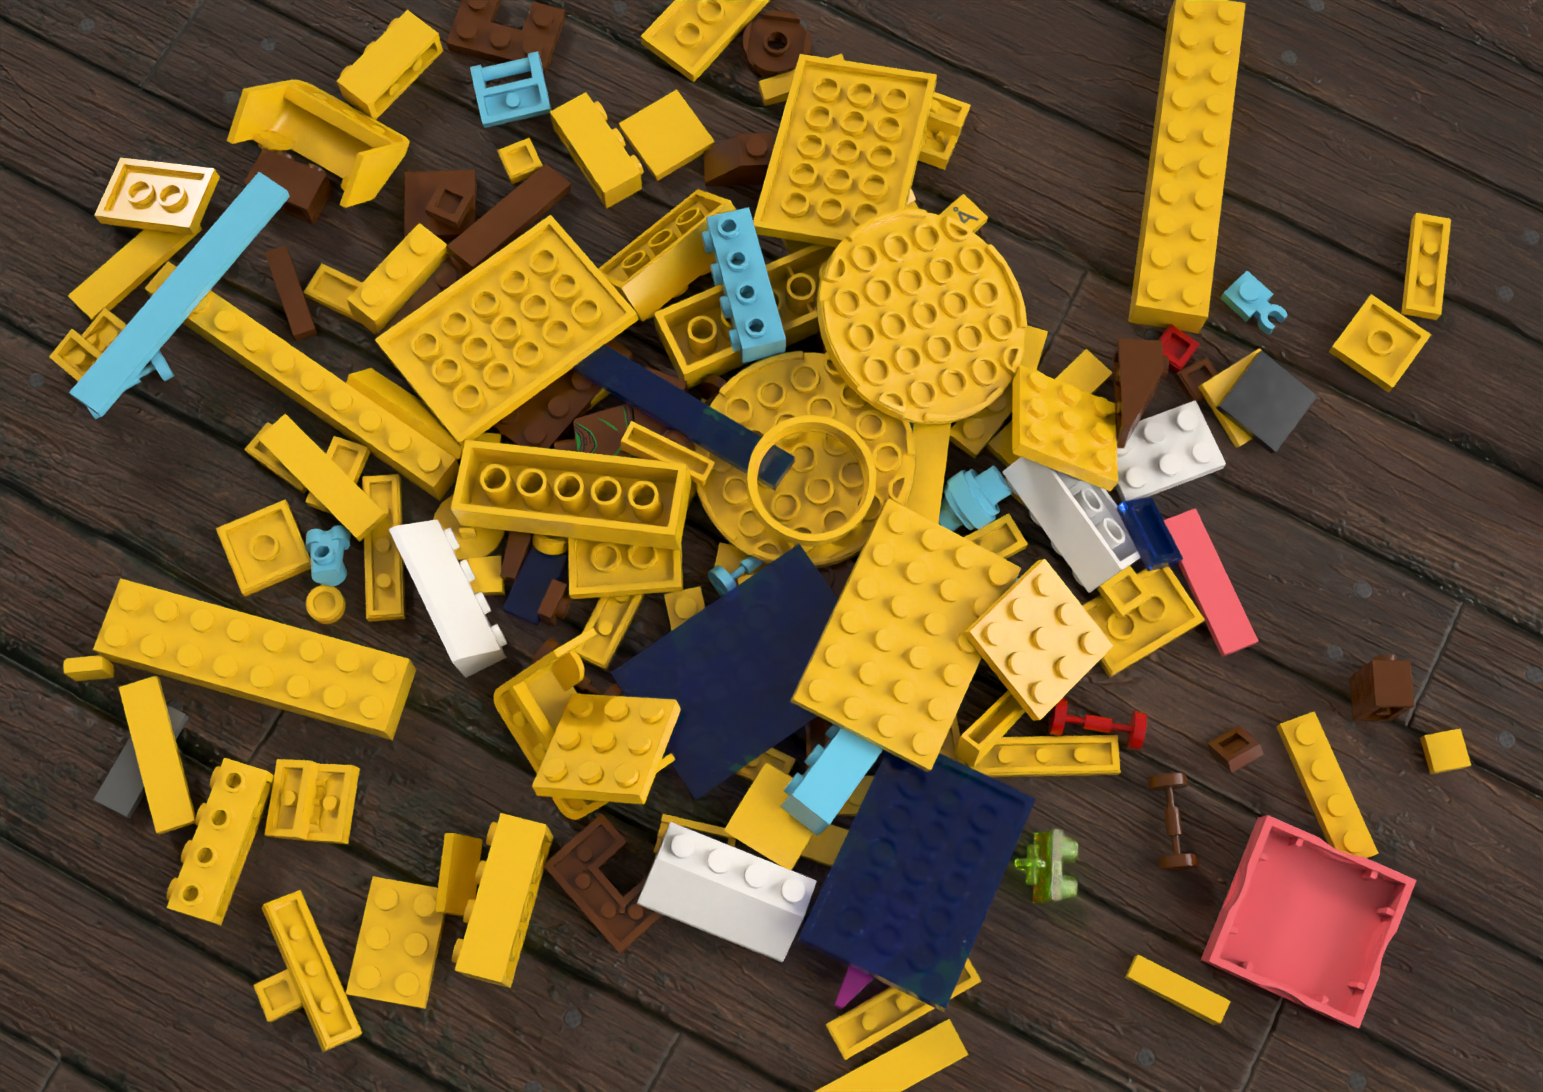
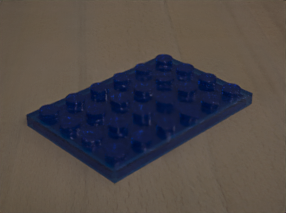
(736, 670)
(918, 875)

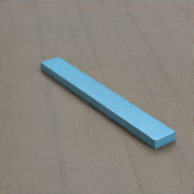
(179, 294)

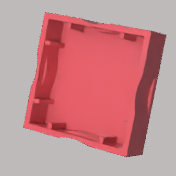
(1308, 921)

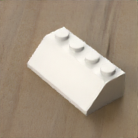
(1077, 520)
(449, 595)
(726, 892)

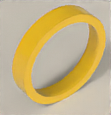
(826, 426)

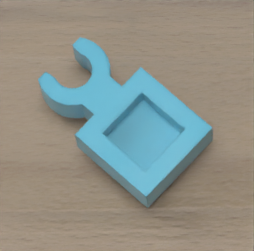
(1250, 298)

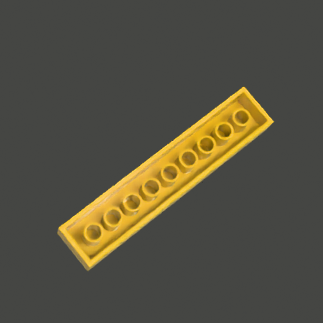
(1187, 165)

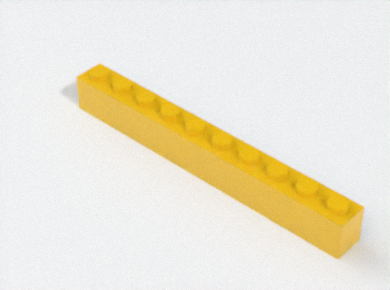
(319, 391)

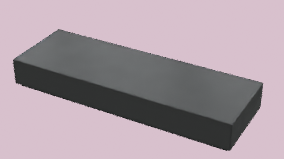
(124, 785)

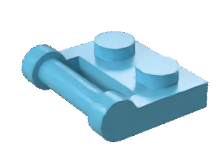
(511, 100)

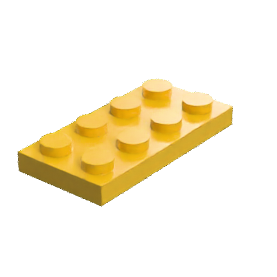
(697, 31)

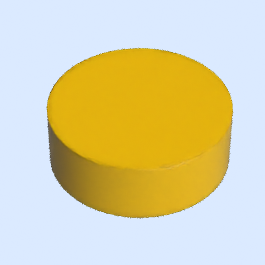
(550, 544)
(325, 604)

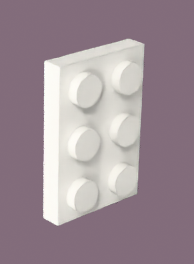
(1167, 453)

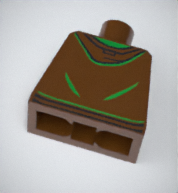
(600, 432)

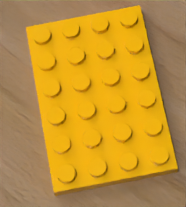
(843, 149)
(506, 330)
(895, 642)

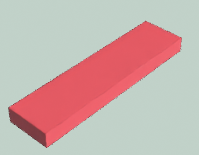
(1210, 584)

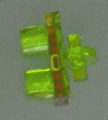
(1045, 866)

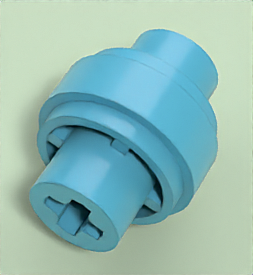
(972, 498)

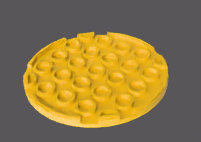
(921, 317)
(825, 479)

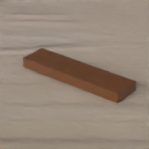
(509, 217)

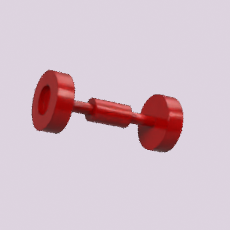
(1136, 728)

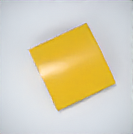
(942, 130)
(80, 352)
(312, 801)
(767, 826)

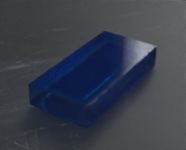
(1149, 533)
(533, 584)

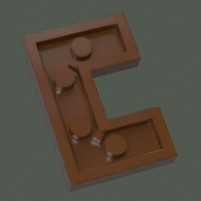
(480, 37)
(578, 873)

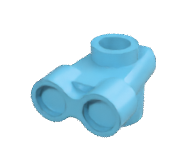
(327, 554)

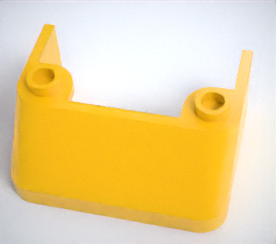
(322, 130)
(534, 706)

